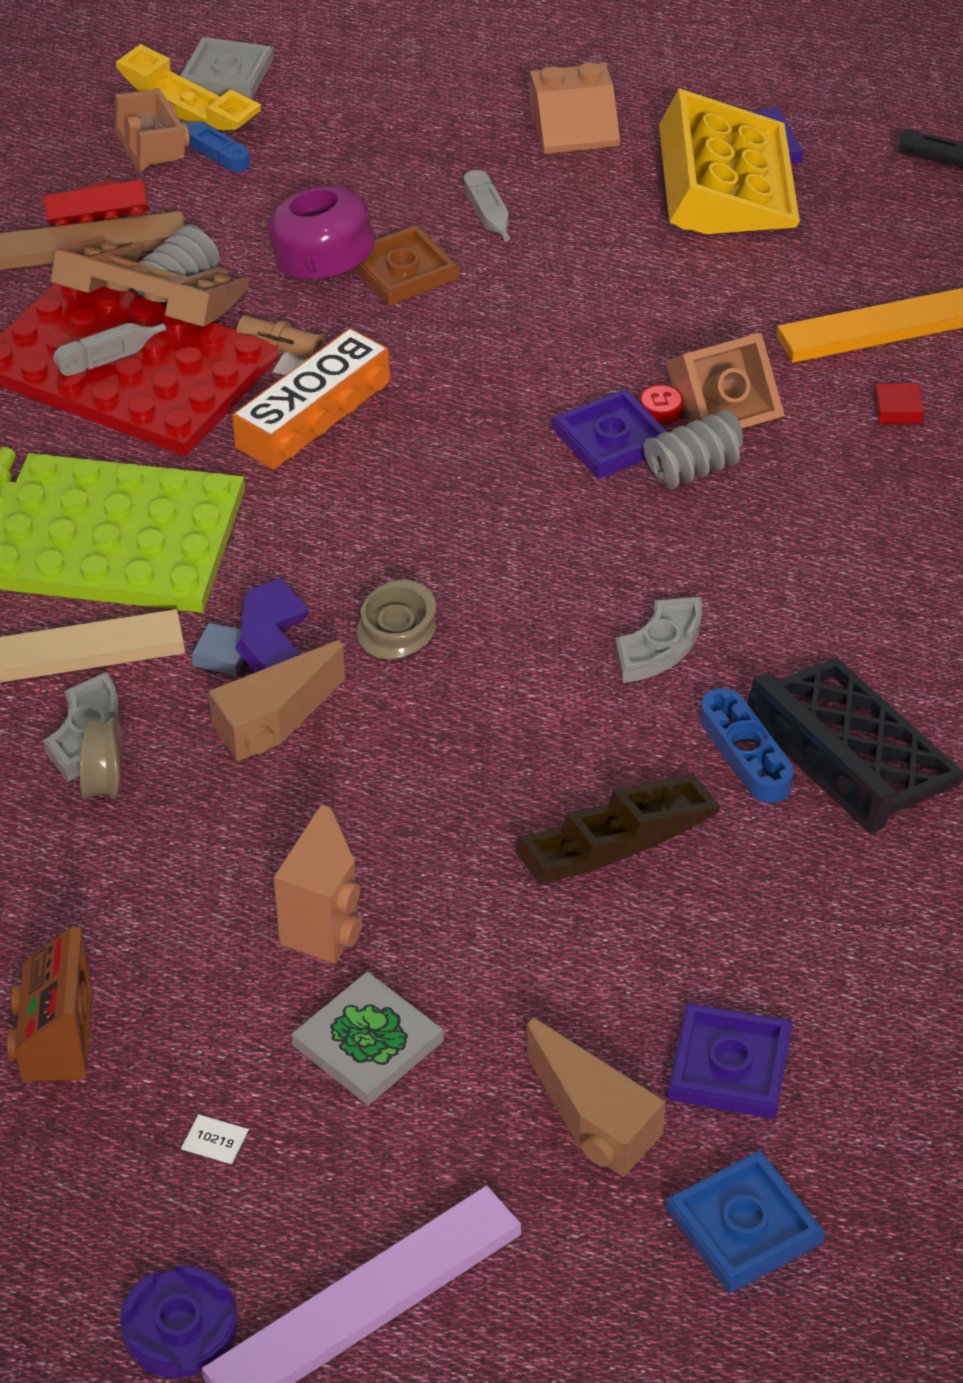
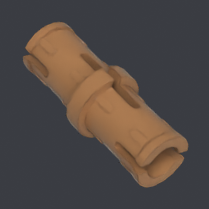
(304, 343)

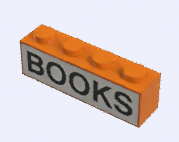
(311, 398)

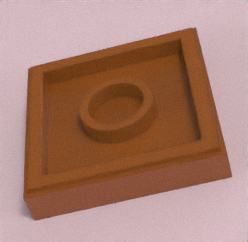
(406, 265)

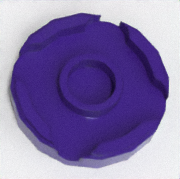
(178, 1321)

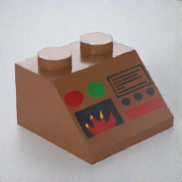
(53, 1012)

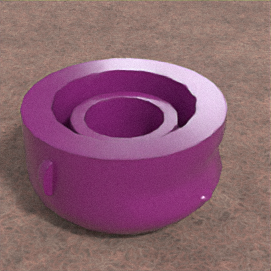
(321, 232)

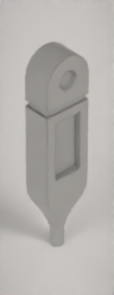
(486, 202)
(103, 347)

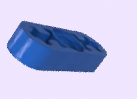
(746, 764)

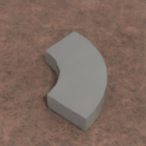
(662, 641)
(88, 701)

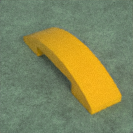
(192, 103)

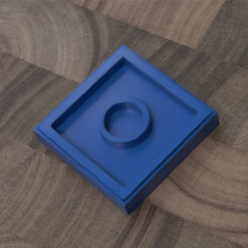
(744, 1221)

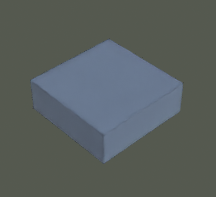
(217, 650)

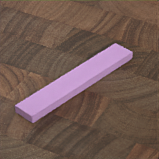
(370, 1295)

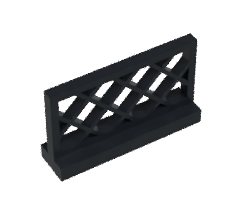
(830, 755)

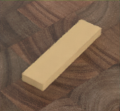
(90, 645)

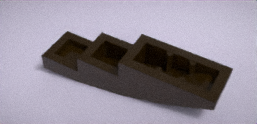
(605, 834)

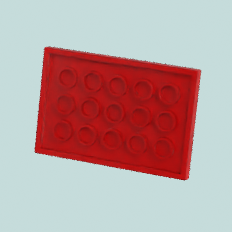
(161, 394)

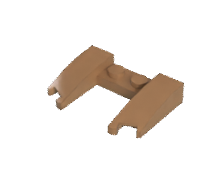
(190, 299)

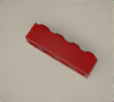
(97, 203)

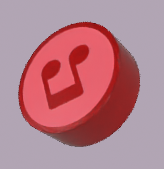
(662, 402)

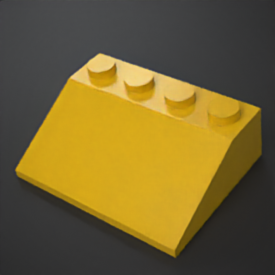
(725, 168)

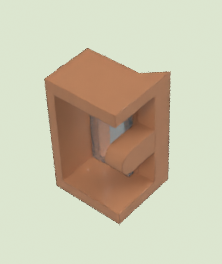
(149, 128)

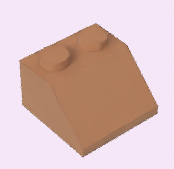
(574, 108)
(729, 378)
(318, 892)

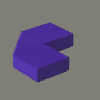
(263, 616)

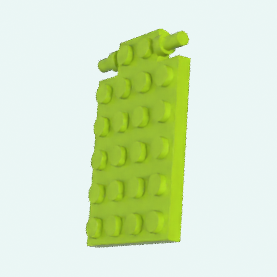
(114, 530)

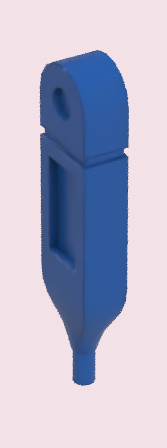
(218, 146)

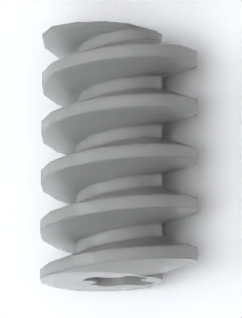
(184, 253)
(695, 449)

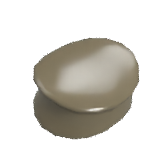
(396, 619)
(101, 758)

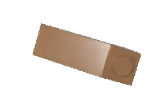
(273, 702)
(601, 1107)

